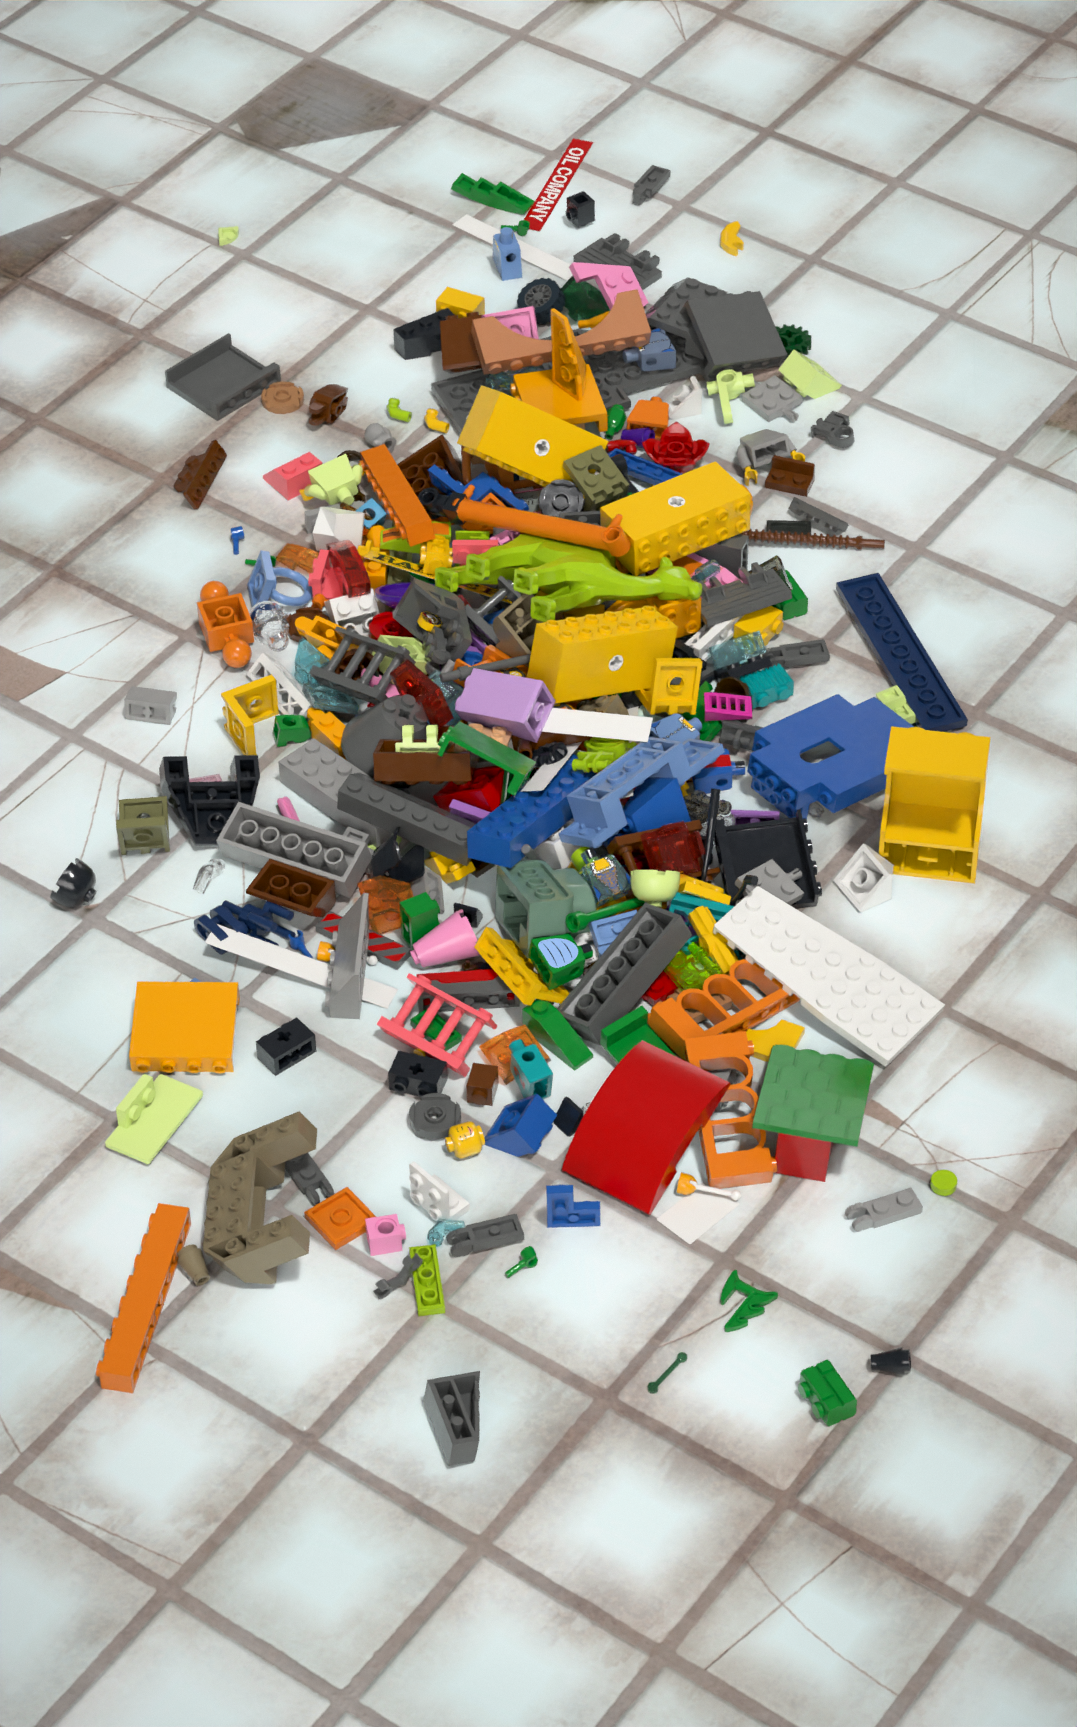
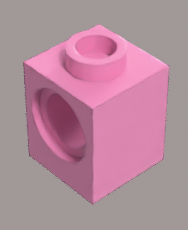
(384, 1234)

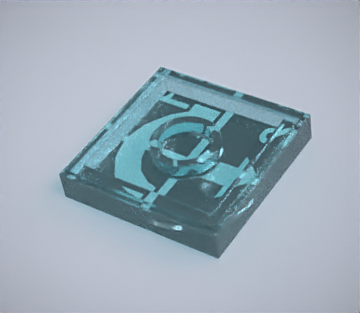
(329, 699)

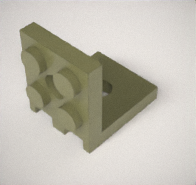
(600, 488)
(139, 832)

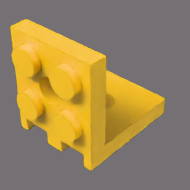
(672, 698)
(242, 715)

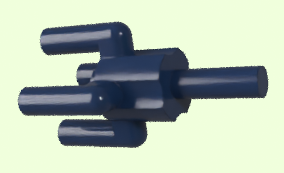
(261, 920)

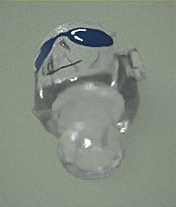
(270, 625)

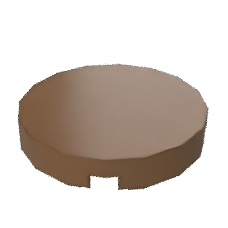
(282, 398)

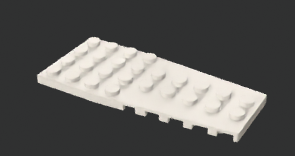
(830, 975)

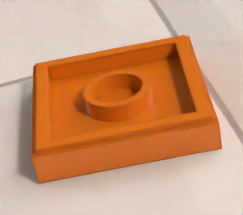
(339, 1218)

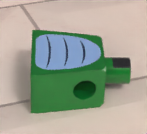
(558, 959)

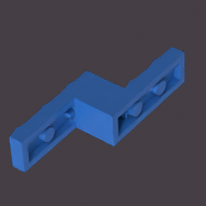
(483, 486)

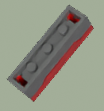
(473, 987)

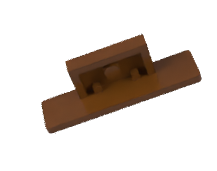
(200, 473)

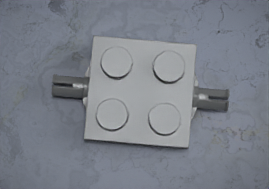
(773, 399)
(774, 881)

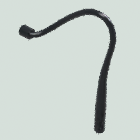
(710, 832)

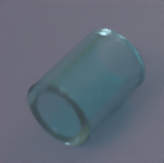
(707, 570)

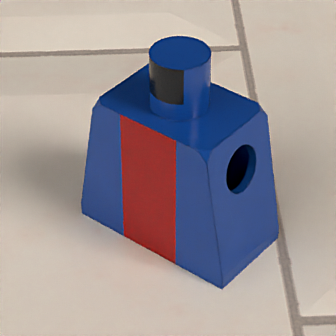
(718, 774)

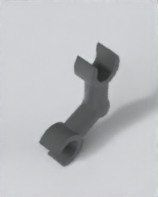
(410, 1265)

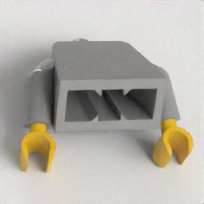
(760, 447)

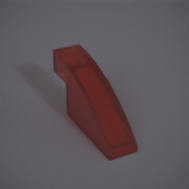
(349, 569)

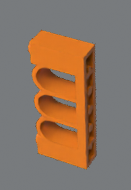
(675, 1024)
(736, 1167)

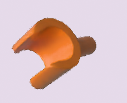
(318, 601)

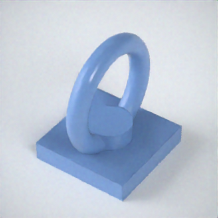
(263, 583)

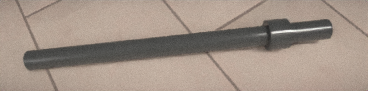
(464, 671)

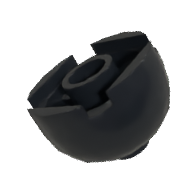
(75, 885)

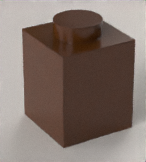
(482, 1084)

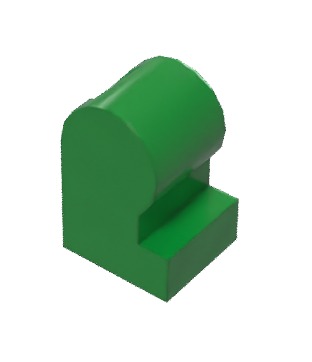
(290, 728)

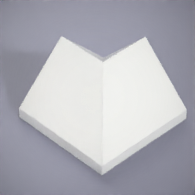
(336, 526)
(866, 879)

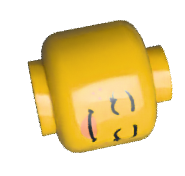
(465, 1139)

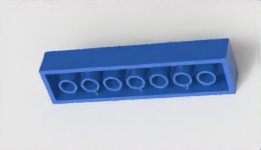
(525, 819)

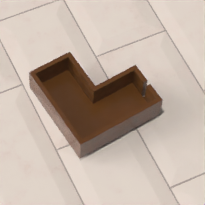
(422, 766)

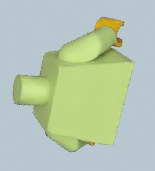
(334, 481)

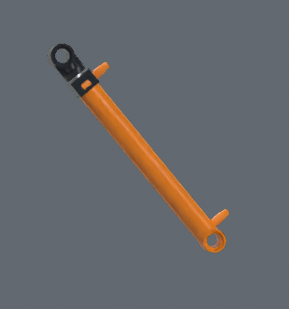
(461, 509)

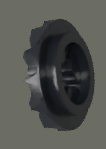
(549, 753)

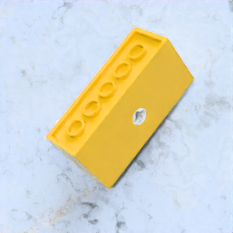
(523, 437)
(680, 516)
(600, 652)

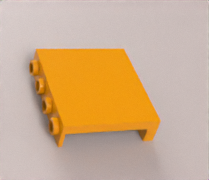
(540, 392)
(184, 1027)

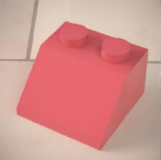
(292, 475)

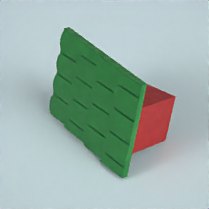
(812, 1105)

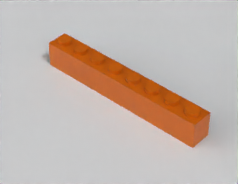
(396, 495)
(144, 1298)

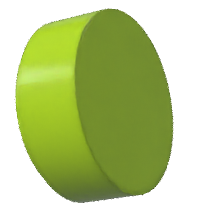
(943, 1182)

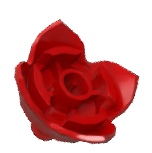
(676, 449)

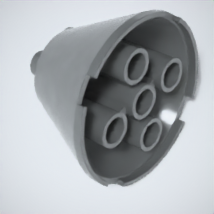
(378, 723)

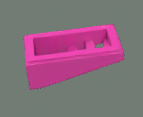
(719, 699)

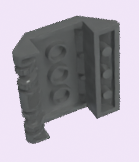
(666, 312)

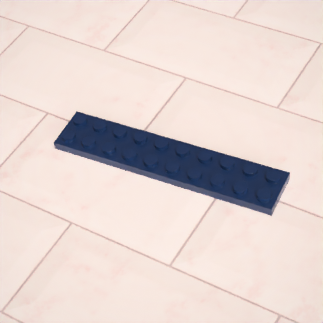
(901, 653)

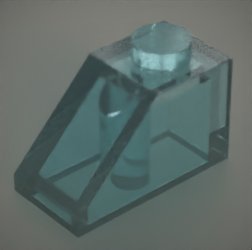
(305, 658)

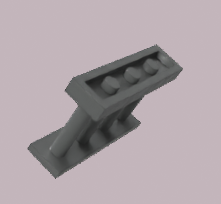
(475, 616)
(360, 688)

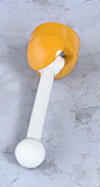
(325, 950)
(688, 1184)

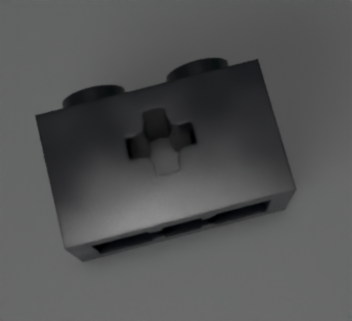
(286, 1046)
(417, 1074)

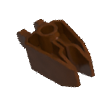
(327, 404)

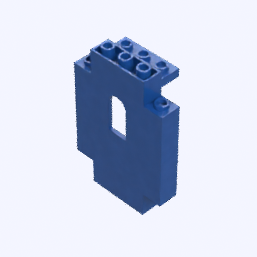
(836, 782)

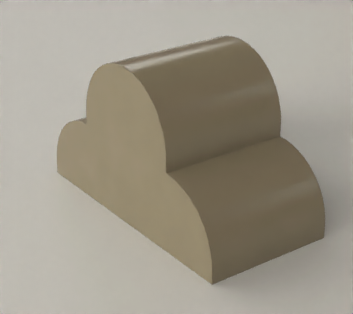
(516, 628)

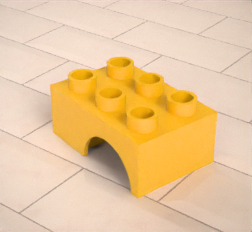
(934, 803)

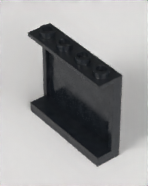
(753, 844)

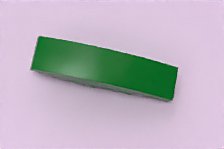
(495, 196)

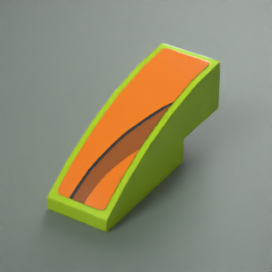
(391, 539)

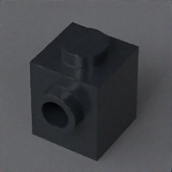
(580, 209)

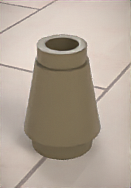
(194, 1264)

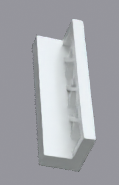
(711, 636)
(285, 684)

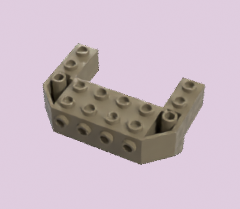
(237, 1199)

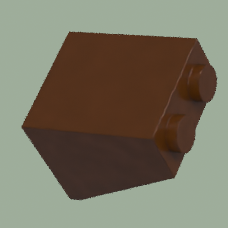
(458, 345)

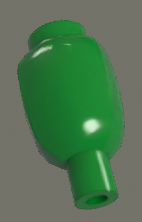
(616, 419)

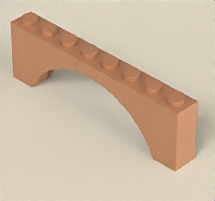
(507, 350)

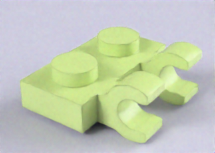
(410, 746)

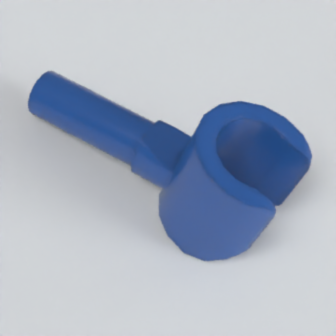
(236, 534)
(299, 944)

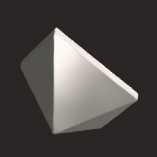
(432, 884)

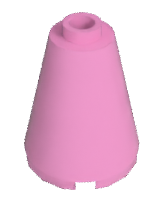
(446, 942)

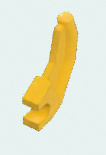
(729, 239)

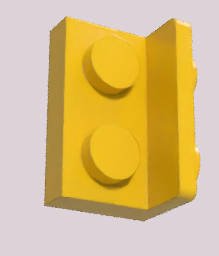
(702, 890)

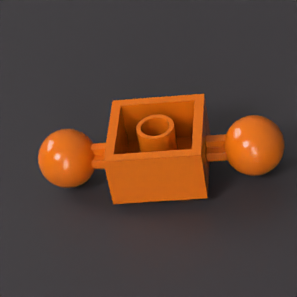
(225, 623)

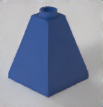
(654, 805)

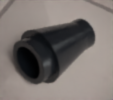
(892, 1361)

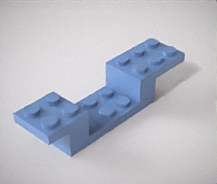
(597, 801)

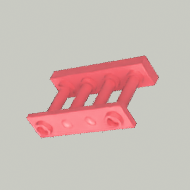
(416, 1036)

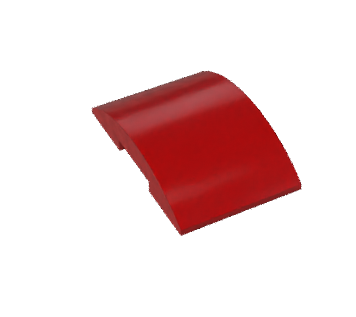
(642, 1125)

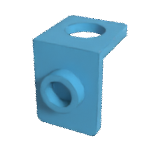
(376, 511)

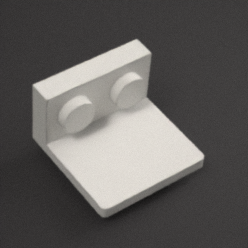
(435, 1195)

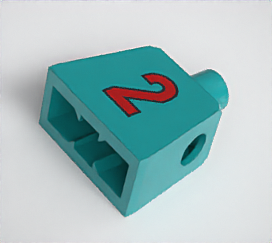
(530, 1070)

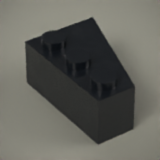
(420, 336)

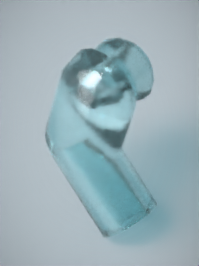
(441, 1229)

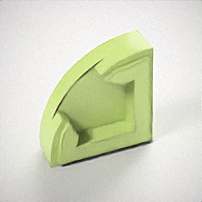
(227, 235)

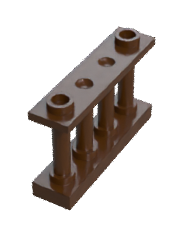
(626, 844)

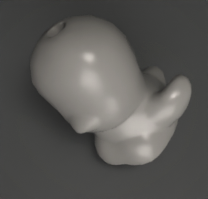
(378, 435)

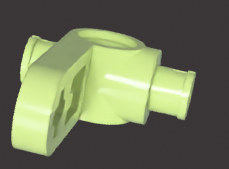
(729, 386)

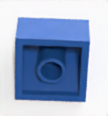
(521, 1126)

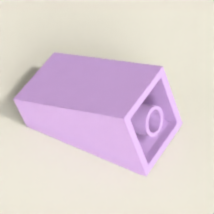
(507, 702)

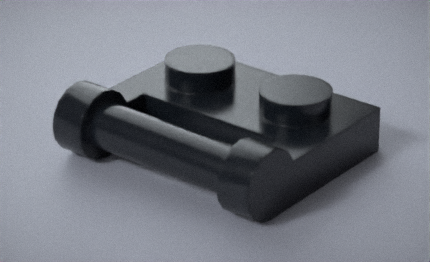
(736, 670)

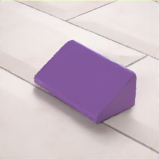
(753, 816)

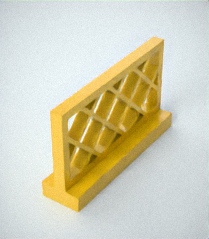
(516, 969)

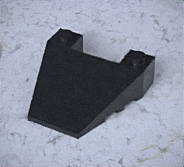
(207, 806)

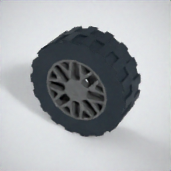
(544, 296)

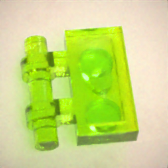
(685, 973)

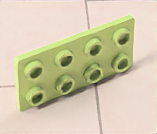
(151, 1116)

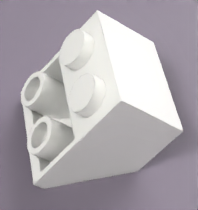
(353, 612)

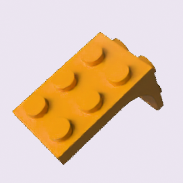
(683, 613)

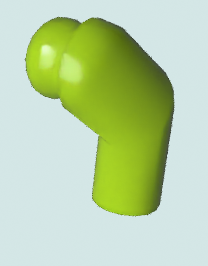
(396, 412)

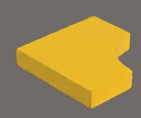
(781, 1034)

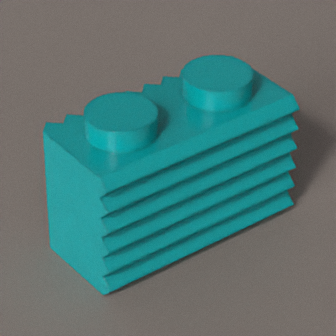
(769, 685)

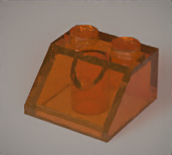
(384, 902)

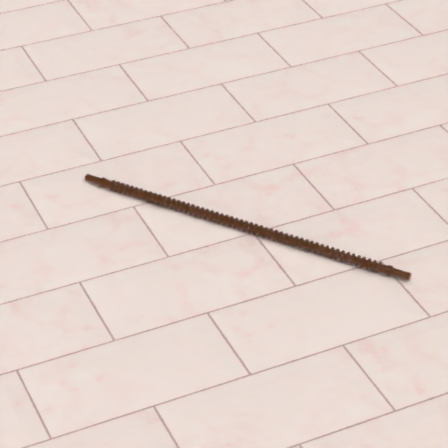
(857, 542)

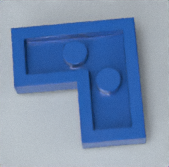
(565, 1212)

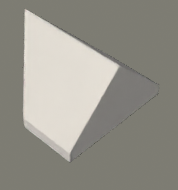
(688, 402)

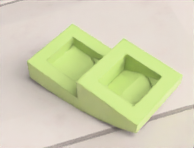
(896, 701)

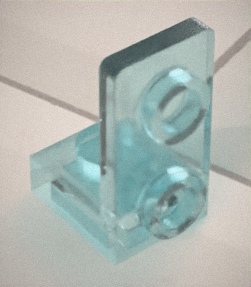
(737, 649)

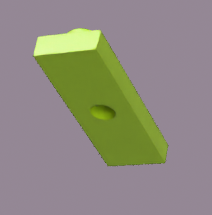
(428, 1281)

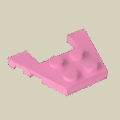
(609, 278)

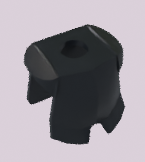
(388, 859)

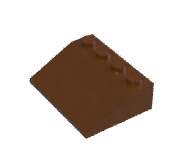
(436, 452)

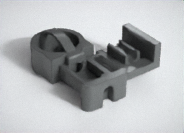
(833, 427)

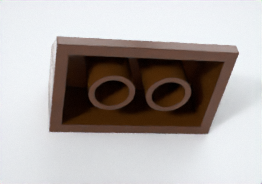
(294, 889)

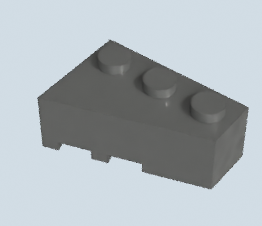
(455, 1415)

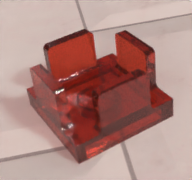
(673, 848)

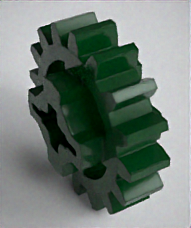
(794, 339)

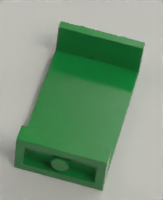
(491, 751)
(628, 1032)

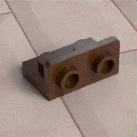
(790, 476)

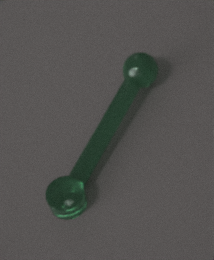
(652, 1387)

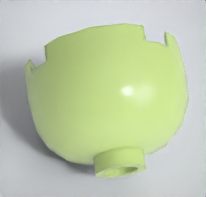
(654, 885)

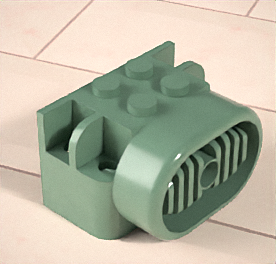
(537, 899)

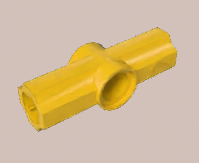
(714, 944)

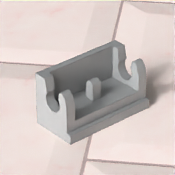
(150, 705)

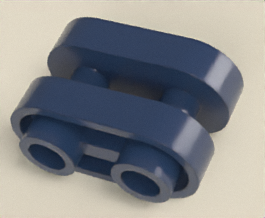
(220, 916)

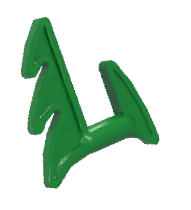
(750, 1307)

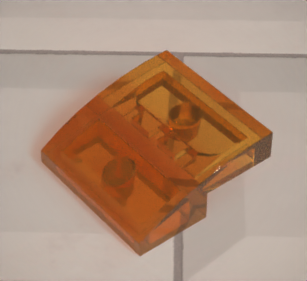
(498, 1050)

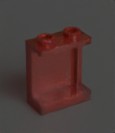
(414, 682)

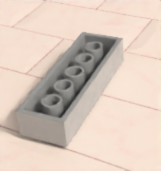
(317, 776)
(260, 835)

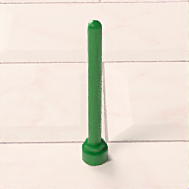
(579, 920)

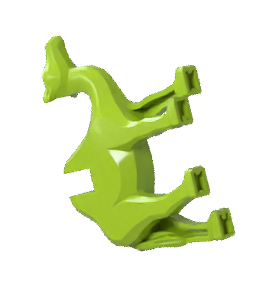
(568, 573)

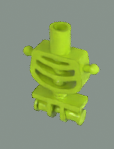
(600, 753)

